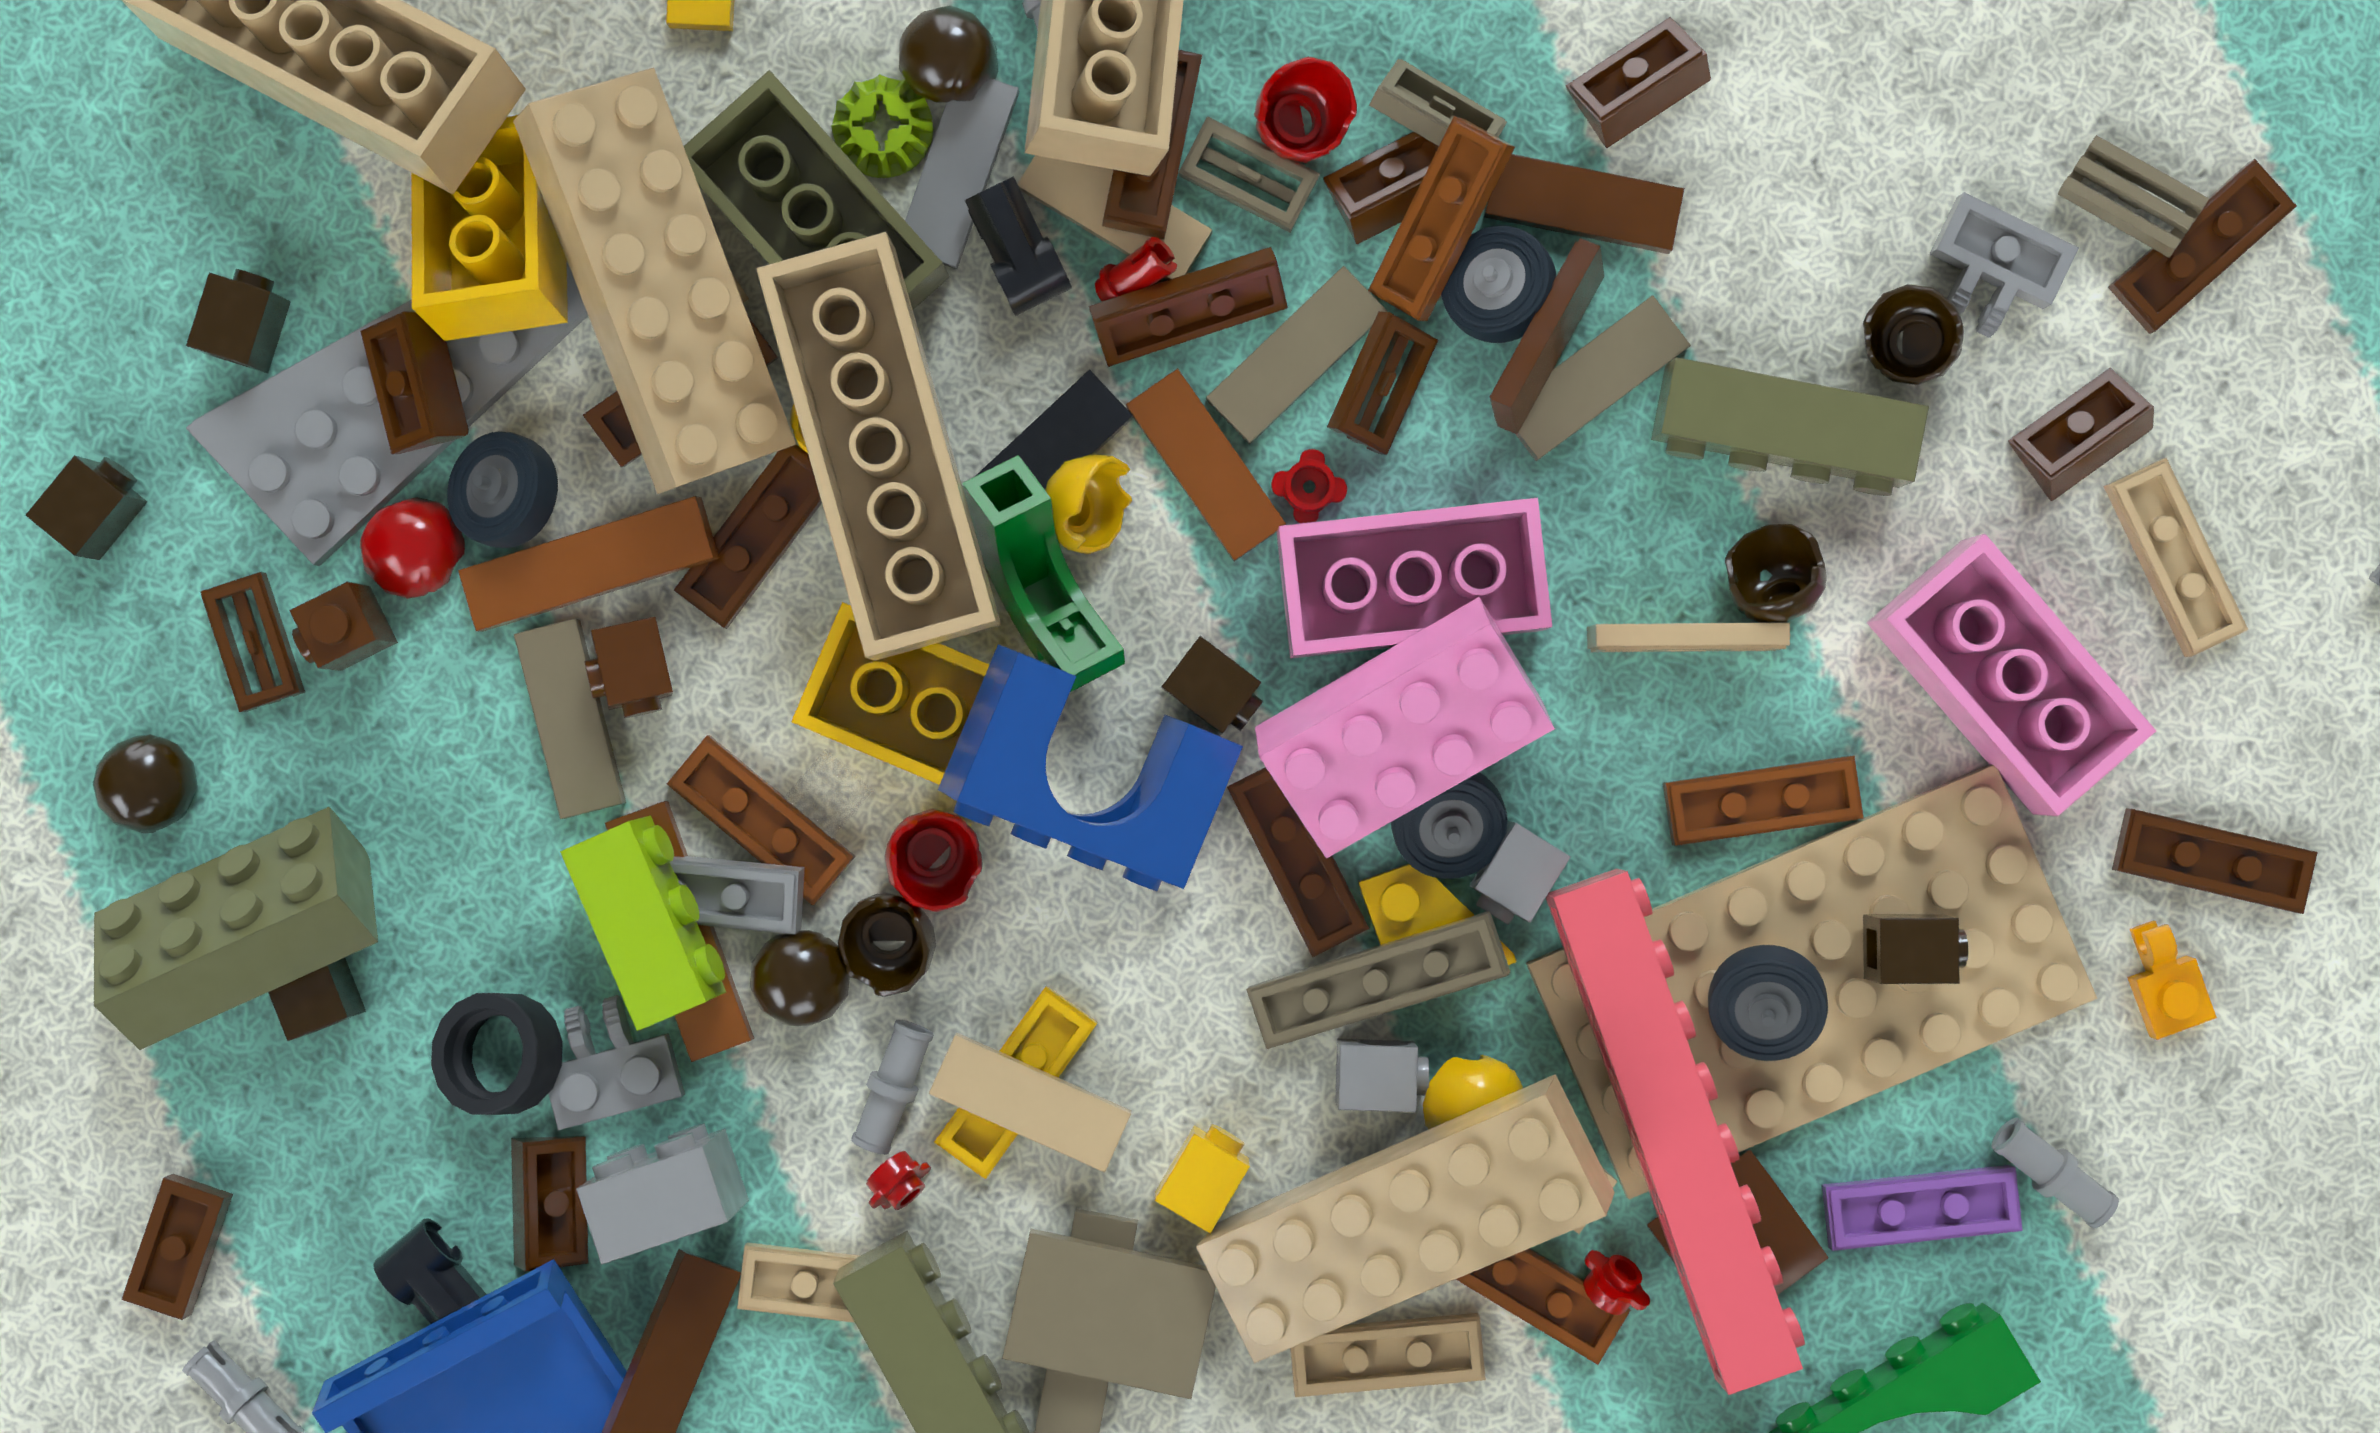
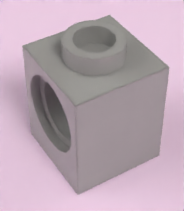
(1518, 875)
(1379, 1075)

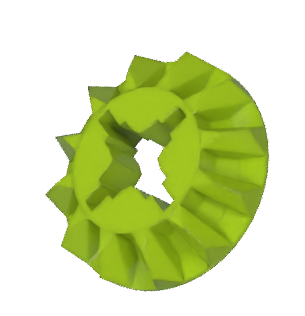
(905, 144)

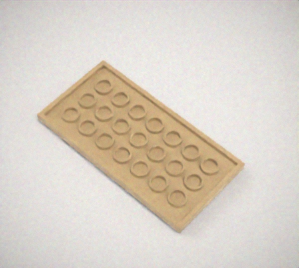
(1935, 853)

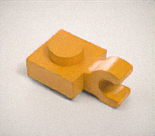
(2170, 989)

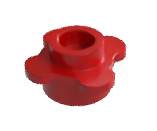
(1309, 468)
(897, 1181)
(1614, 1283)

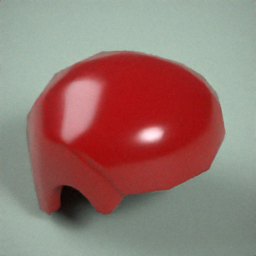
(1322, 92)
(411, 547)
(918, 845)

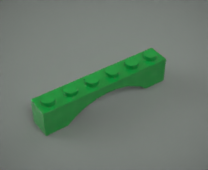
(1960, 1368)

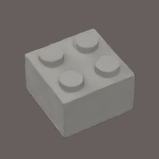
(662, 1195)

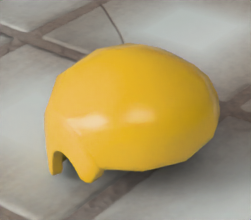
(1088, 502)
(1465, 1086)

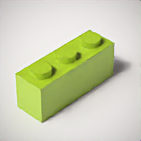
(645, 921)

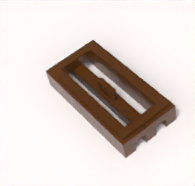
(1373, 379)
(276, 635)

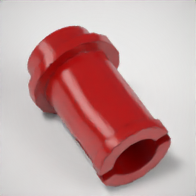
(1137, 271)

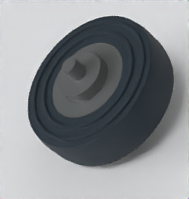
(502, 490)
(1454, 830)
(1767, 1003)

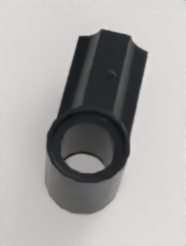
(1022, 258)
(427, 1273)

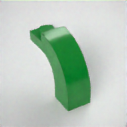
(1031, 575)

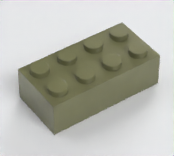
(796, 188)
(233, 928)

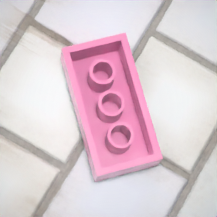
(1397, 573)
(2011, 676)
(1402, 728)

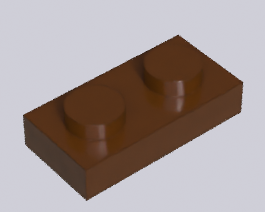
(177, 1246)

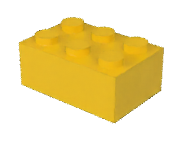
(488, 250)
(894, 707)

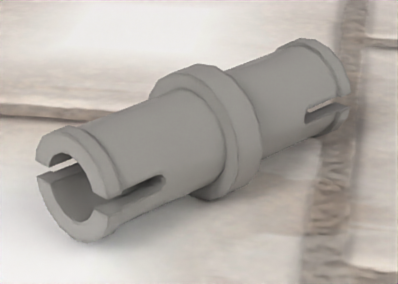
(892, 1087)
(2055, 1173)
(237, 1394)

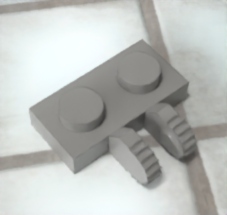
(2003, 253)
(612, 1079)

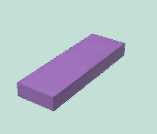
(1922, 1207)

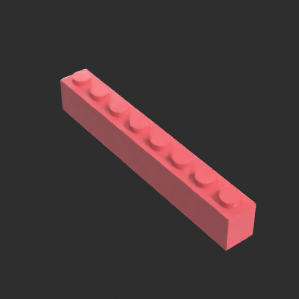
(1675, 1131)

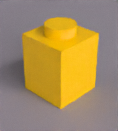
(1203, 1176)

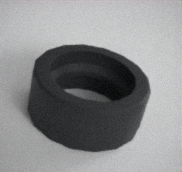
(454, 1050)

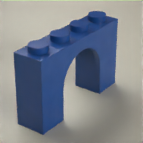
(1003, 774)

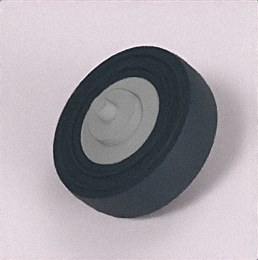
(1498, 284)

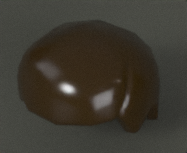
(947, 55)
(1930, 334)
(1795, 568)
(145, 783)
(886, 919)
(799, 978)

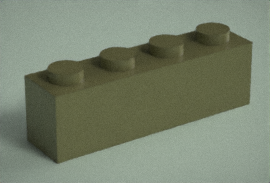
(1789, 425)
(923, 1341)

